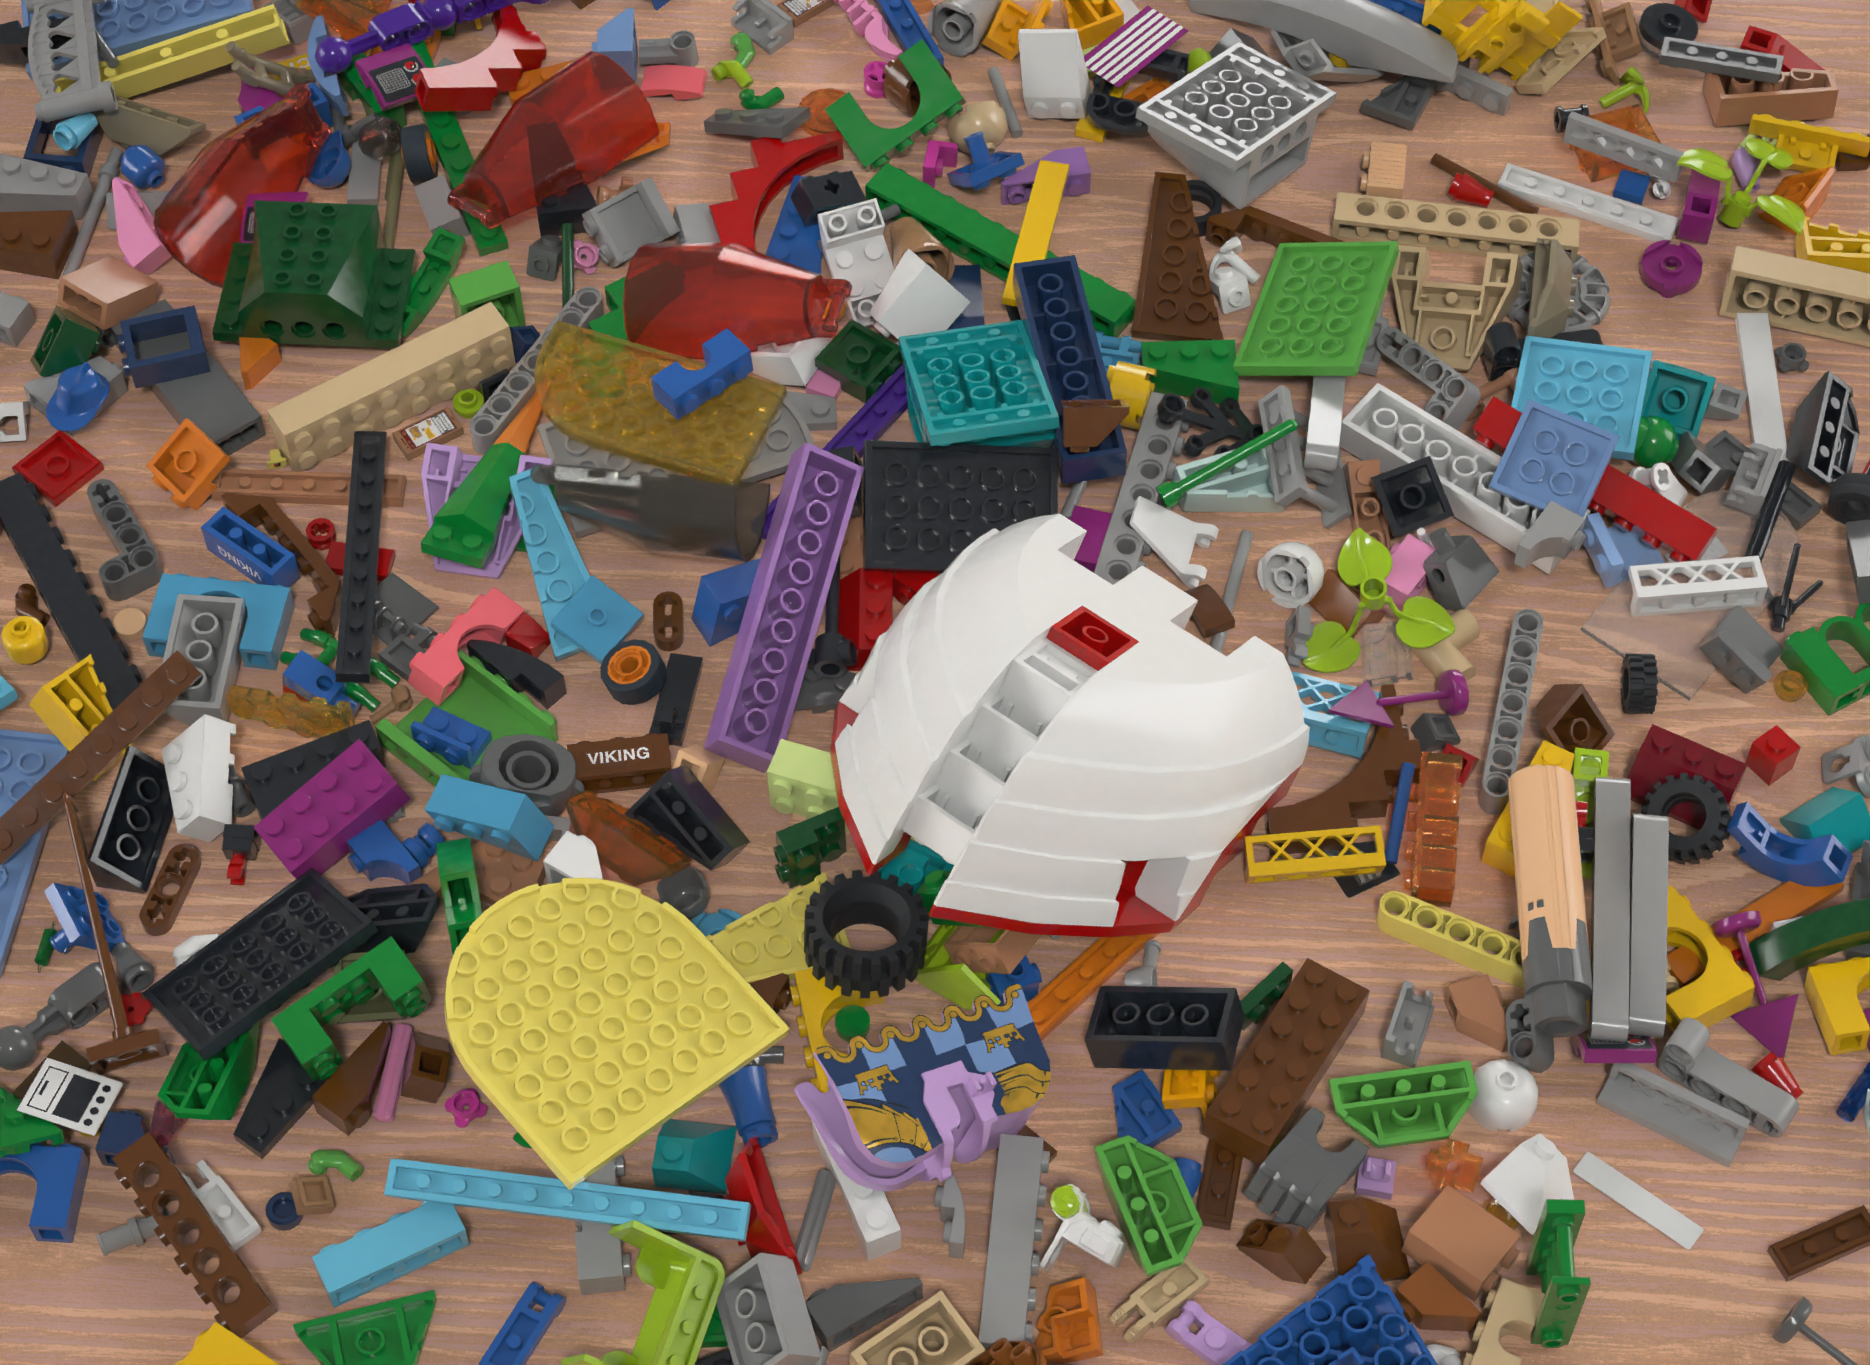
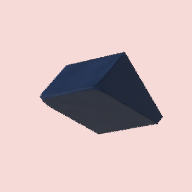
(522, 339)

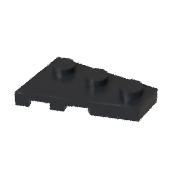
(276, 1102)

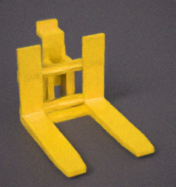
(1506, 36)

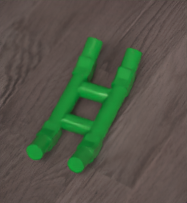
(354, 690)

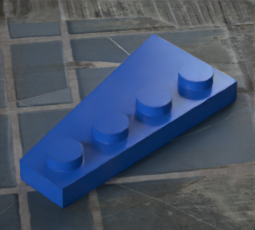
(793, 240)

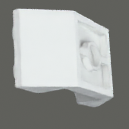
(857, 253)

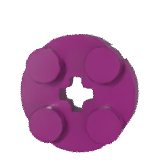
(1669, 281)

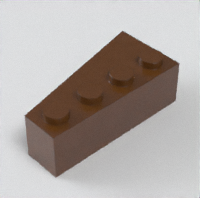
(37, 241)

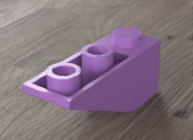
(1019, 186)

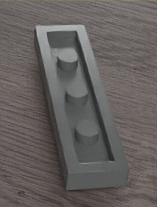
(1721, 60)
(1797, 504)

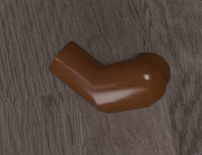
(27, 604)

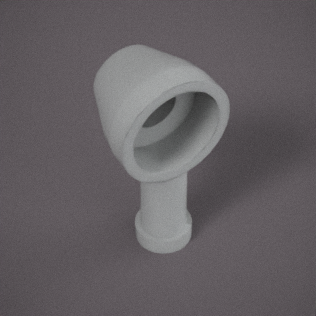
(1146, 975)

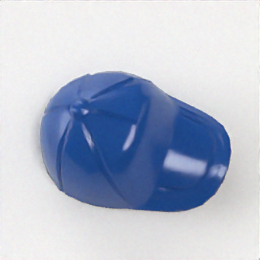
(331, 163)

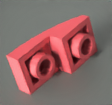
(678, 80)

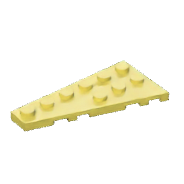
(771, 936)

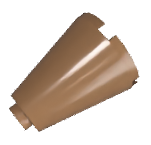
(910, 234)

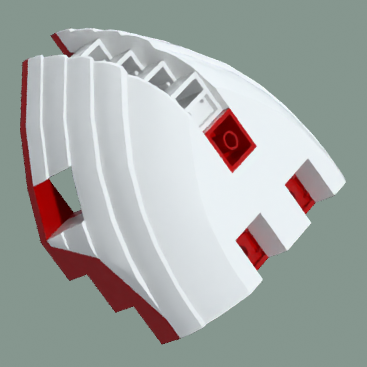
(1057, 729)

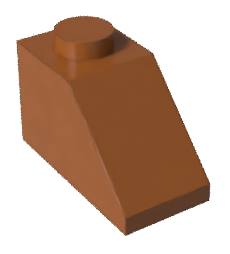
(1435, 1303)

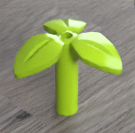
(1634, 84)

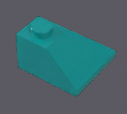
(693, 1156)

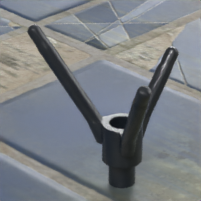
(1782, 606)

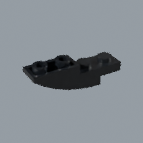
(15, 41)

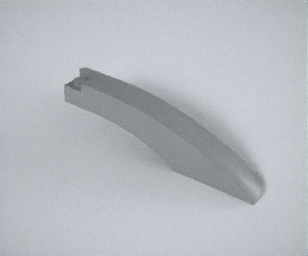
(1351, 29)

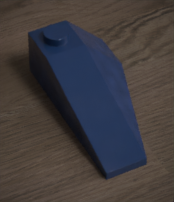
(968, 282)

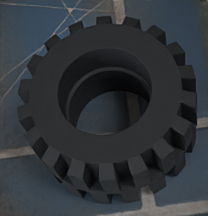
(1695, 790)

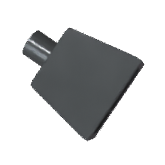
(1457, 569)

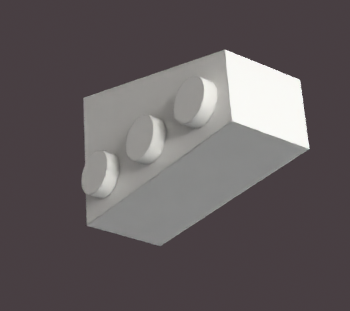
(198, 778)

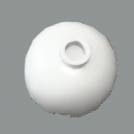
(1291, 574)
(1505, 1096)

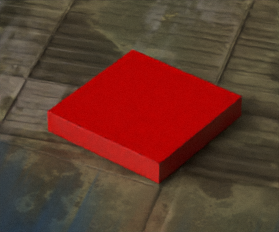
(58, 468)

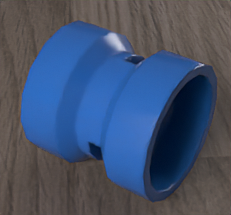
(423, 845)

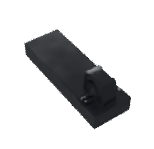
(677, 697)

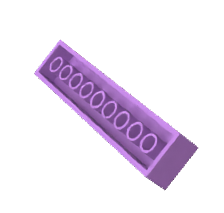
(784, 607)

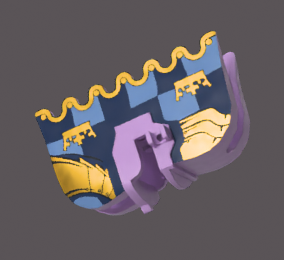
(929, 1095)

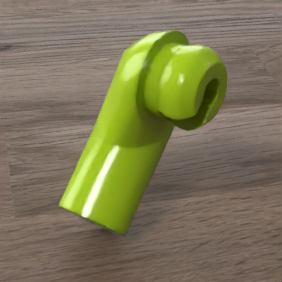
(732, 69)

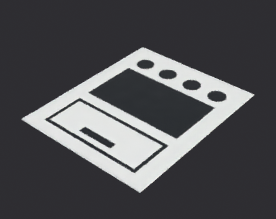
(70, 1096)

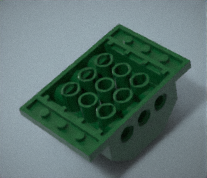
(316, 278)

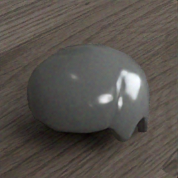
(685, 892)

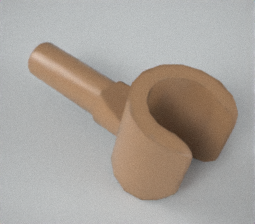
(401, 702)

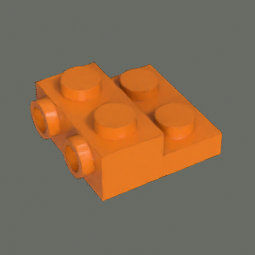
(188, 465)

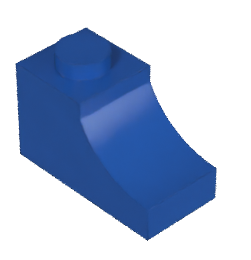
(382, 855)

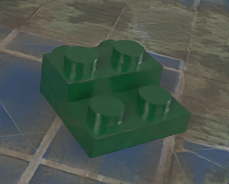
(860, 360)
(807, 845)

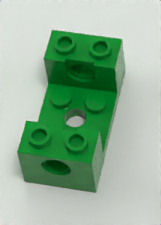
(380, 968)

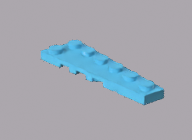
(551, 554)

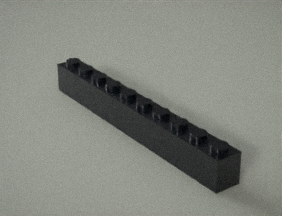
(64, 589)

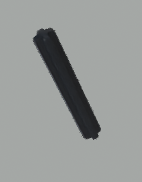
(1771, 509)

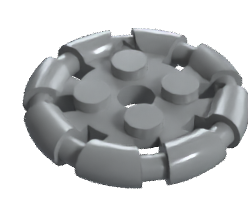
(1594, 304)

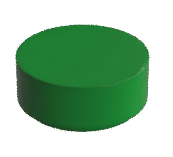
(851, 1022)

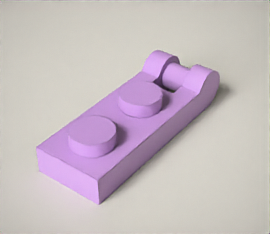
(1213, 1342)

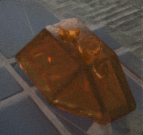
(624, 843)

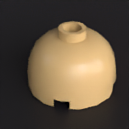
(980, 117)

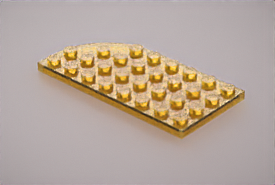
(605, 398)

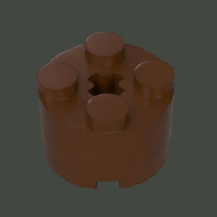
(901, 87)

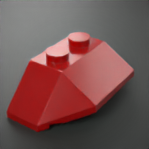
(752, 1183)

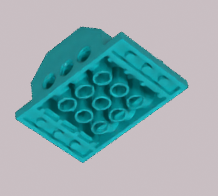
(977, 387)

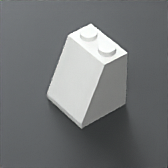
(916, 300)

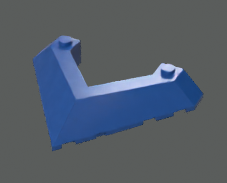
(1345, 1324)

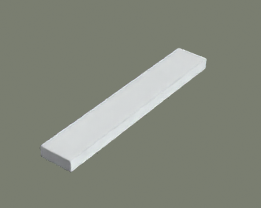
(1588, 204)
(1760, 381)

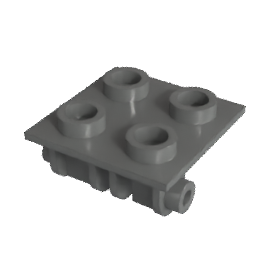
(399, 608)

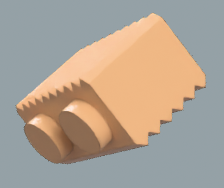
(1385, 170)

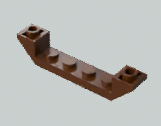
(1260, 226)
(264, 511)

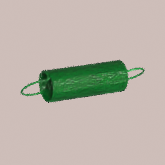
(45, 947)

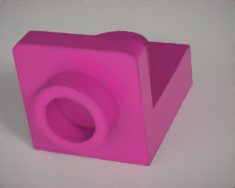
(938, 155)

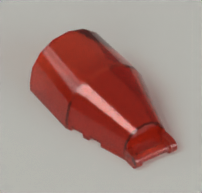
(556, 137)
(257, 156)
(694, 291)

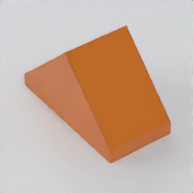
(257, 359)

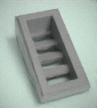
(296, 21)

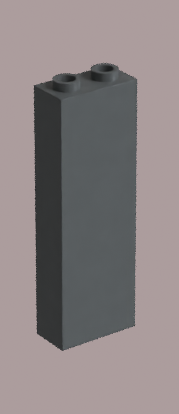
(205, 398)

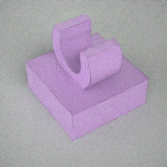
(1376, 1178)

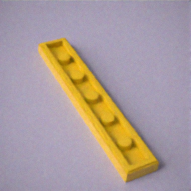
(1038, 219)

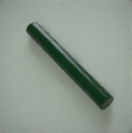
(567, 237)

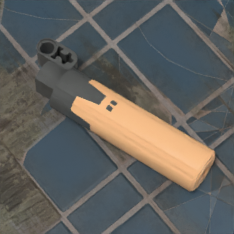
(1549, 915)

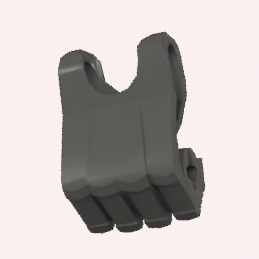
(1302, 1175)

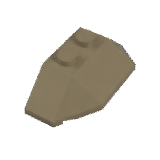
(147, 126)
(1550, 290)

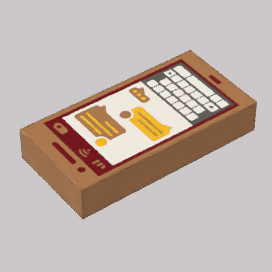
(804, 9)
(435, 429)

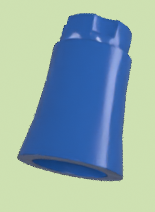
(751, 1104)

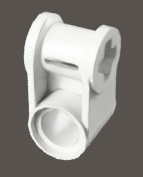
(1662, 481)

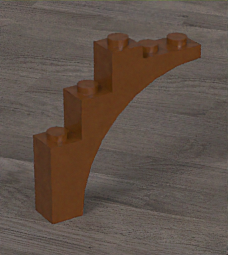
(1358, 796)

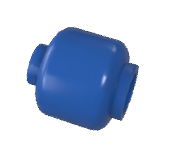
(142, 167)

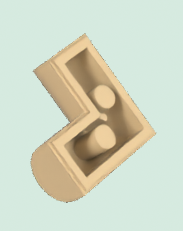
(1446, 653)

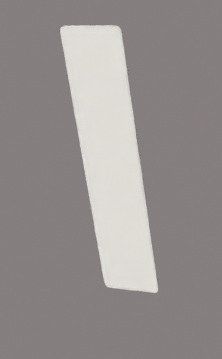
(1638, 1200)

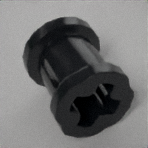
(1561, 116)

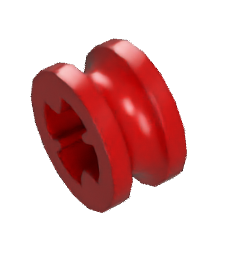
(322, 526)

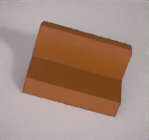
(1340, 603)

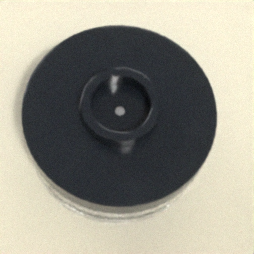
(1664, 21)

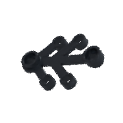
(1173, 408)

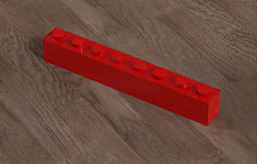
(1617, 496)

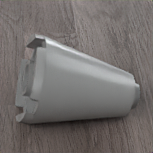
(961, 24)

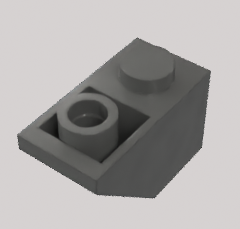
(1700, 465)

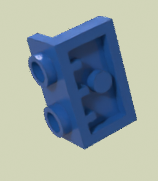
(451, 737)

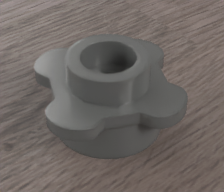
(1791, 357)

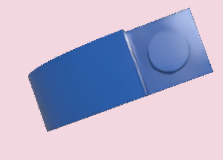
(1786, 858)

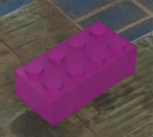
(330, 810)

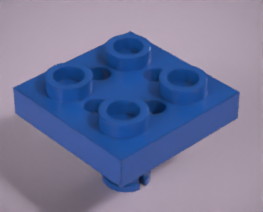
(984, 165)
(73, 916)

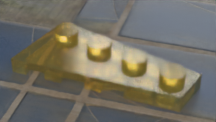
(289, 712)

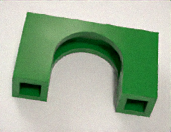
(937, 100)

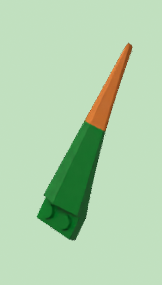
(473, 515)

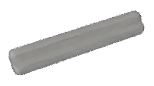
(814, 1218)

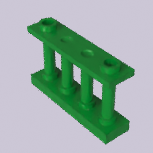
(1553, 1261)

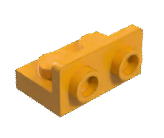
(1189, 1089)

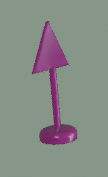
(1365, 706)
(1770, 1021)

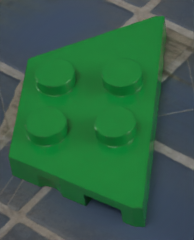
(22, 1129)
(372, 1334)

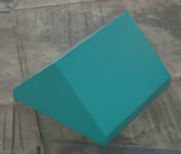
(1834, 813)

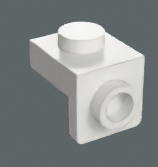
(1231, 289)

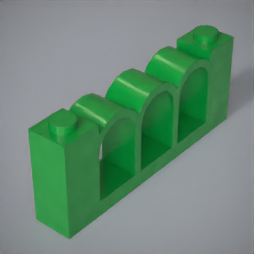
(1827, 676)

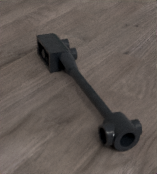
(832, 650)

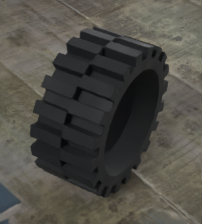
(865, 902)

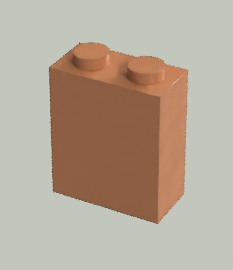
(107, 292)
(1462, 1243)

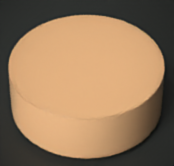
(130, 624)

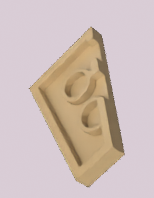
(1559, 60)

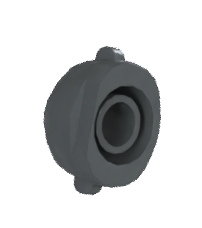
(530, 767)

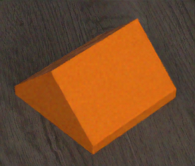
(1804, 189)

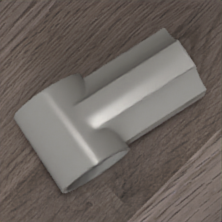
(677, 49)

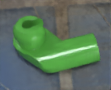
(745, 48)
(335, 1159)

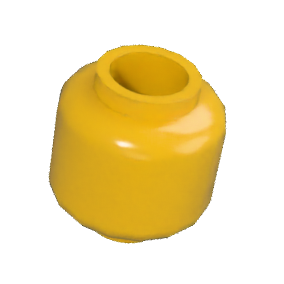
(25, 640)

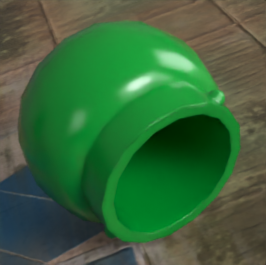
(1655, 442)

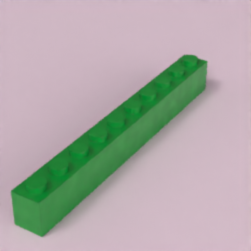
(985, 241)

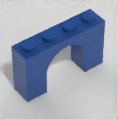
(60, 1187)

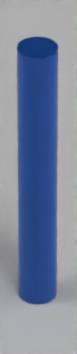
(1399, 812)

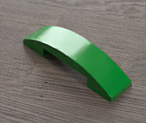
(432, 276)

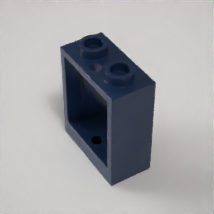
(85, 156)
(167, 366)

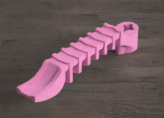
(870, 24)

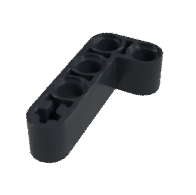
(1504, 351)

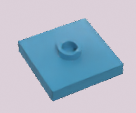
(596, 619)

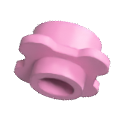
(591, 254)

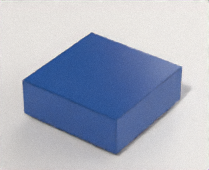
(1631, 186)

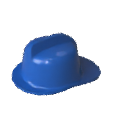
(77, 398)

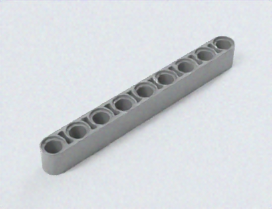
(1610, 910)

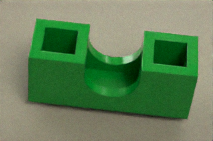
(356, 89)

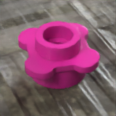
(463, 1098)

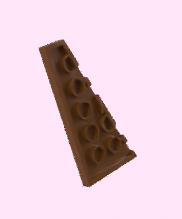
(1174, 278)

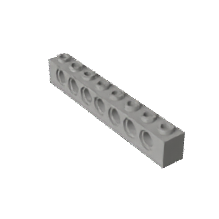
(1148, 467)

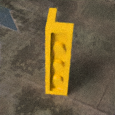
(1314, 868)

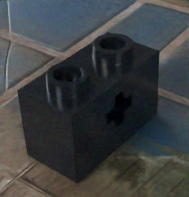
(825, 194)

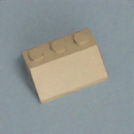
(924, 1336)

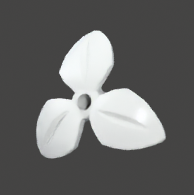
(1228, 255)

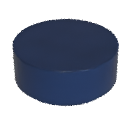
(282, 1212)

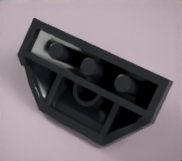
(1825, 431)
(397, 912)

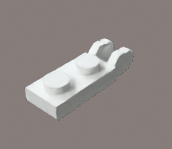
(224, 1207)

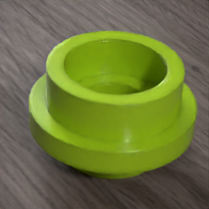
(464, 407)

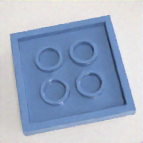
(1553, 460)

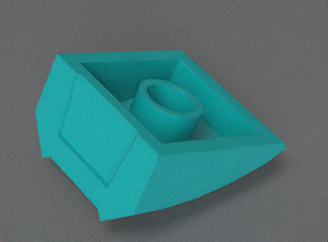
(1678, 396)

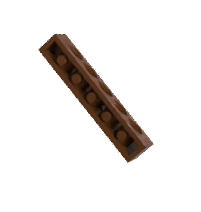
(252, 1304)

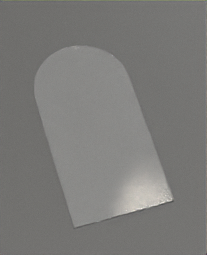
(1678, 636)

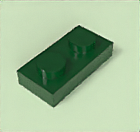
(1270, 989)

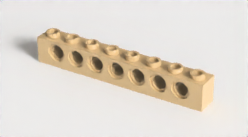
(1448, 226)

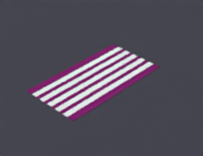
(1133, 46)

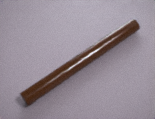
(1499, 193)

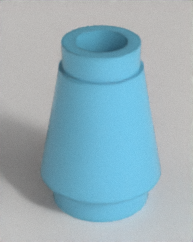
(73, 131)

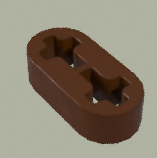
(661, 621)

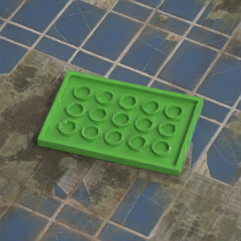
(1317, 309)

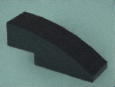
(520, 671)

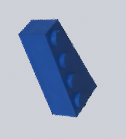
(723, 601)

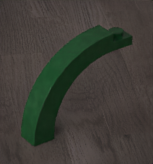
(1812, 939)

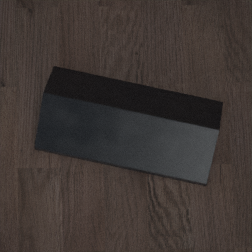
(132, 825)

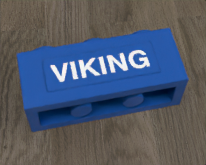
(249, 550)

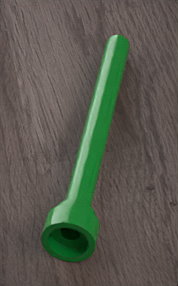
(1172, 492)

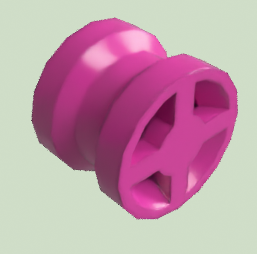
(874, 79)

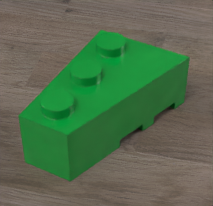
(1192, 364)

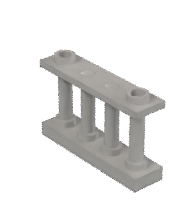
(1287, 463)

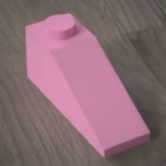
(136, 229)

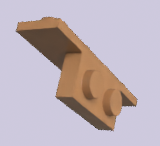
(1621, 34)

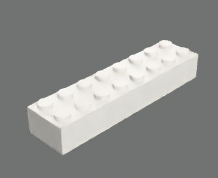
(1400, 433)

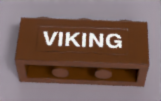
(621, 762)

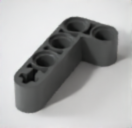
(138, 561)

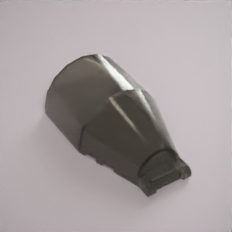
(663, 513)

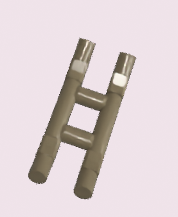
(260, 77)

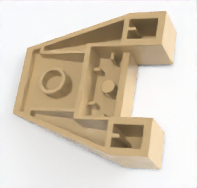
(1453, 316)

